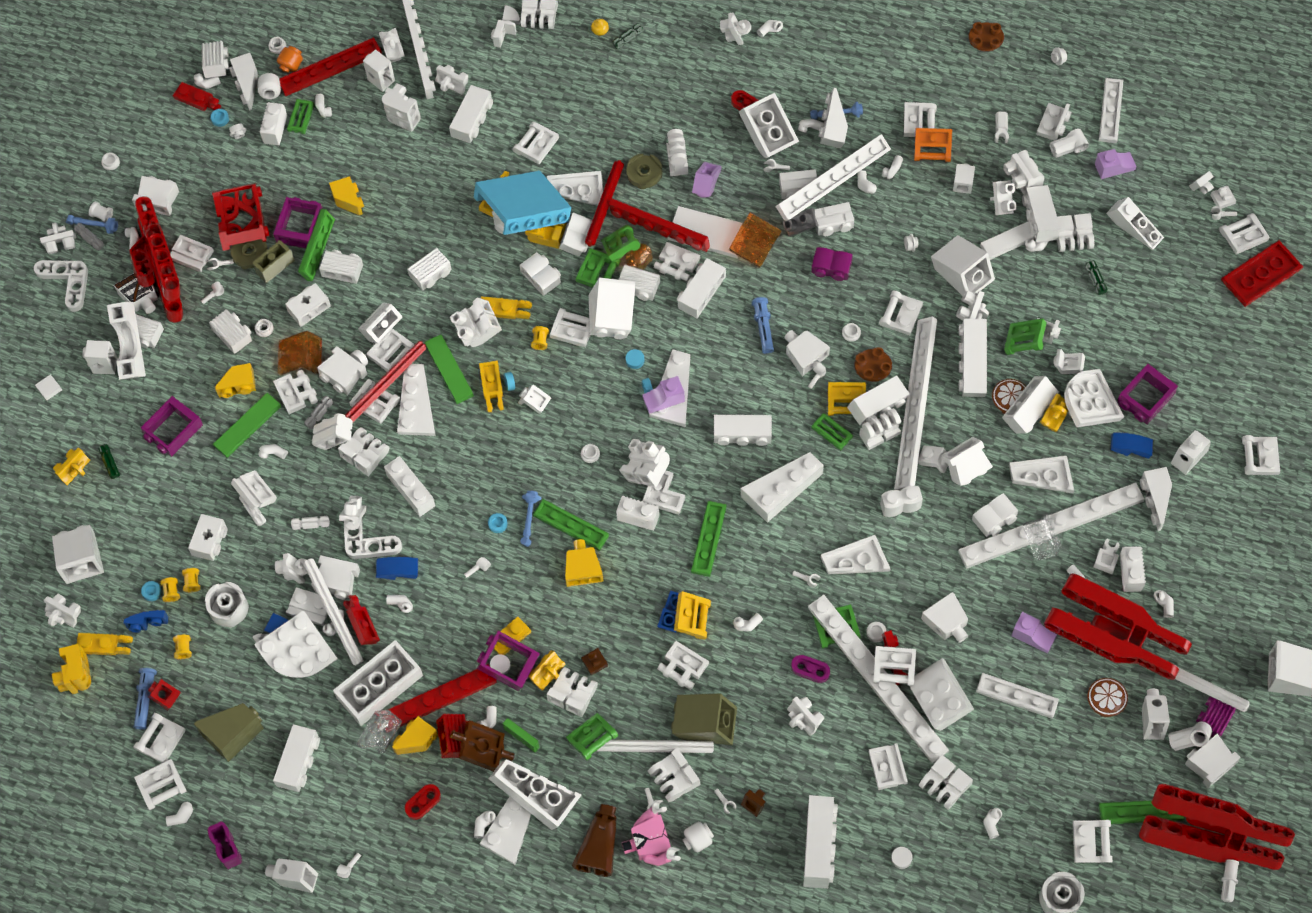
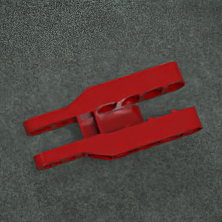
(152, 256)
(1110, 638)
(1218, 817)

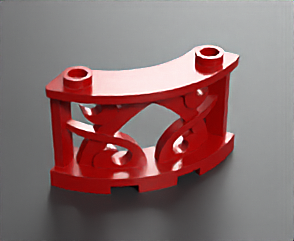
(252, 230)

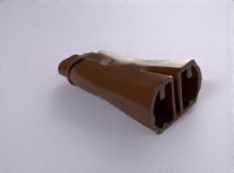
(598, 844)

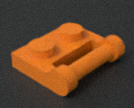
(933, 138)

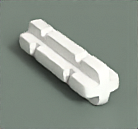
(258, 518)
(310, 522)

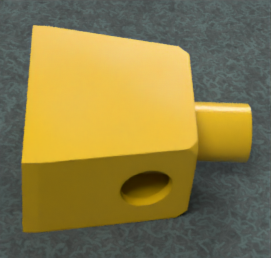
(582, 565)

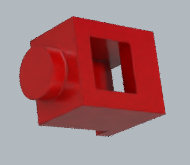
(171, 694)

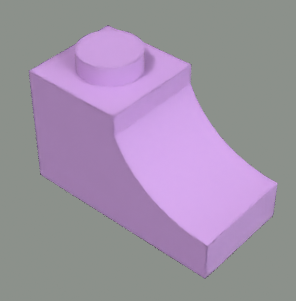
(1113, 163)
(706, 179)
(664, 395)
(1033, 632)

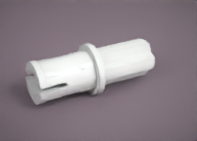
(1229, 880)

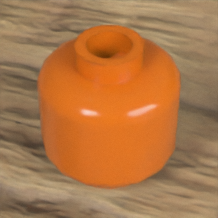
(289, 59)

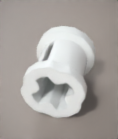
(101, 212)

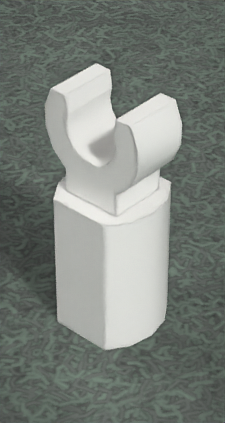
(1001, 126)

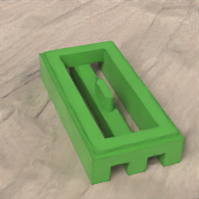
(297, 128)
(816, 428)
(521, 735)

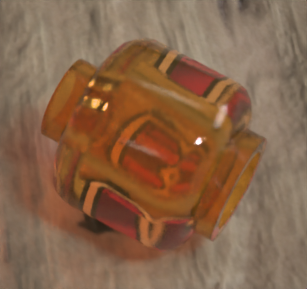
(639, 258)

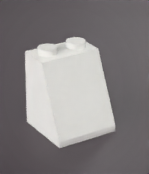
(964, 265)
(611, 308)
(77, 554)
(1290, 669)

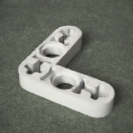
(72, 277)
(363, 545)

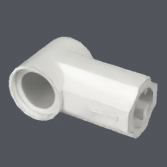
(1072, 142)
(1189, 737)

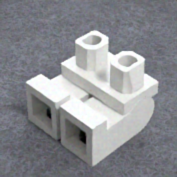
(400, 109)
(1023, 171)
(475, 323)
(646, 463)

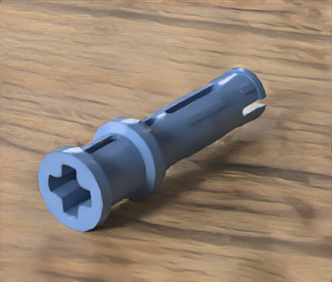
(762, 317)
(146, 680)

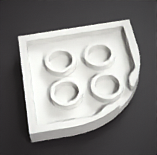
(1091, 399)
(296, 648)

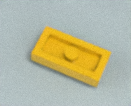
(517, 630)

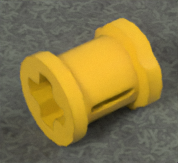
(539, 338)
(191, 580)
(170, 589)
(182, 646)

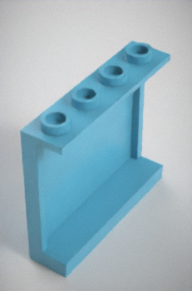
(524, 201)

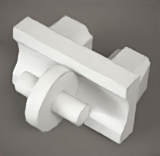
(734, 29)
(391, 45)
(451, 80)
(1003, 197)
(65, 237)
(976, 309)
(353, 512)
(291, 568)
(59, 613)
(803, 717)

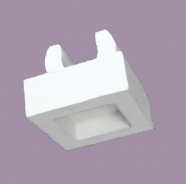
(1202, 183)
(1223, 197)

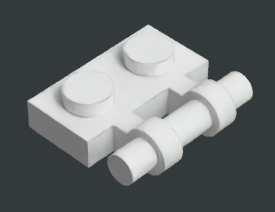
(678, 257)
(289, 393)
(686, 660)

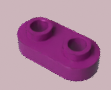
(812, 666)

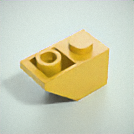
(345, 195)
(237, 380)
(416, 738)

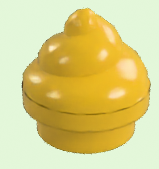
(600, 27)

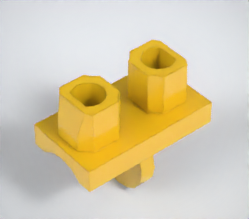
(1055, 413)
(72, 466)
(546, 670)

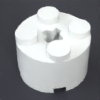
(235, 608)
(1069, 887)

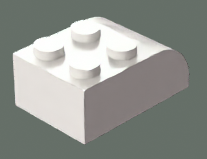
(768, 126)
(940, 695)

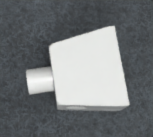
(805, 350)
(1194, 449)
(947, 618)
(1155, 715)
(293, 874)

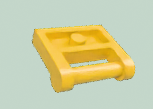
(843, 393)
(687, 615)

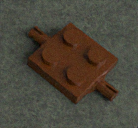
(482, 745)

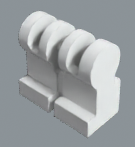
(544, 8)
(677, 153)
(1080, 226)
(886, 426)
(355, 453)
(575, 700)
(683, 774)
(955, 783)

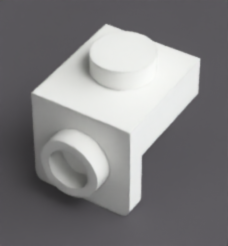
(499, 32)
(1051, 331)
(1069, 363)
(932, 457)

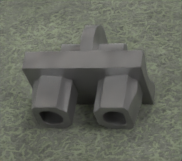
(801, 222)

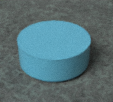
(219, 117)
(635, 359)
(509, 381)
(646, 384)
(497, 523)
(151, 591)

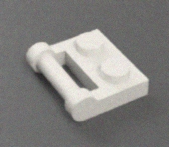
(913, 116)
(539, 146)
(1246, 238)
(907, 315)
(568, 331)
(387, 347)
(378, 409)
(1267, 455)
(894, 659)
(164, 742)
(158, 778)
(1085, 841)

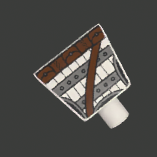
(131, 291)

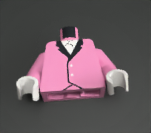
(651, 838)

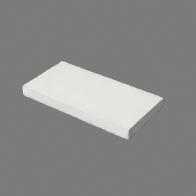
(718, 229)

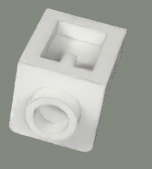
(534, 398)

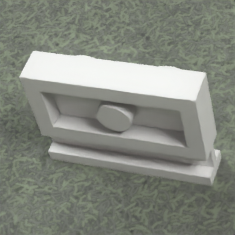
(191, 253)
(254, 490)
(310, 603)
(887, 766)

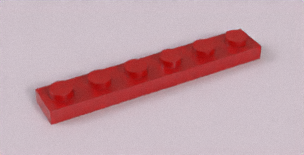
(327, 67)
(659, 225)
(442, 696)

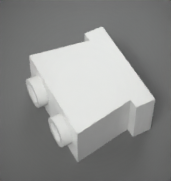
(160, 192)
(341, 371)
(967, 461)
(338, 576)
(1212, 760)

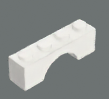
(124, 321)

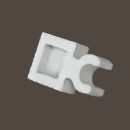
(1106, 558)

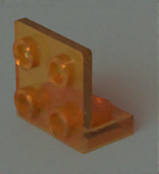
(754, 240)
(298, 352)

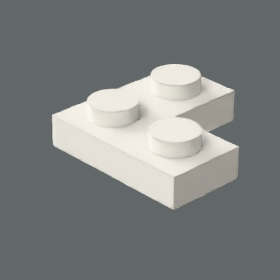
(664, 498)

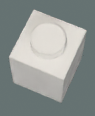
(963, 178)

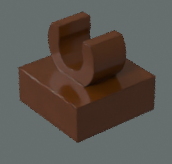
(594, 661)
(754, 801)

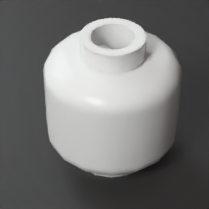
(269, 86)
(698, 837)

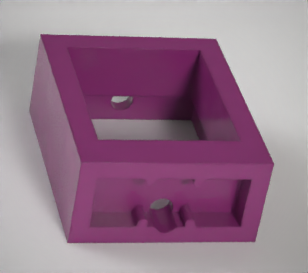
(290, 237)
(1157, 380)
(170, 406)
(504, 639)

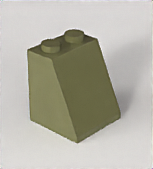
(704, 718)
(230, 729)

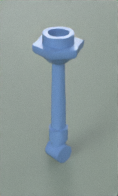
(856, 110)
(110, 225)
(531, 498)

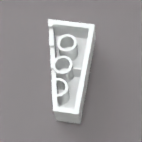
(777, 489)
(535, 793)

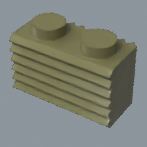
(273, 261)

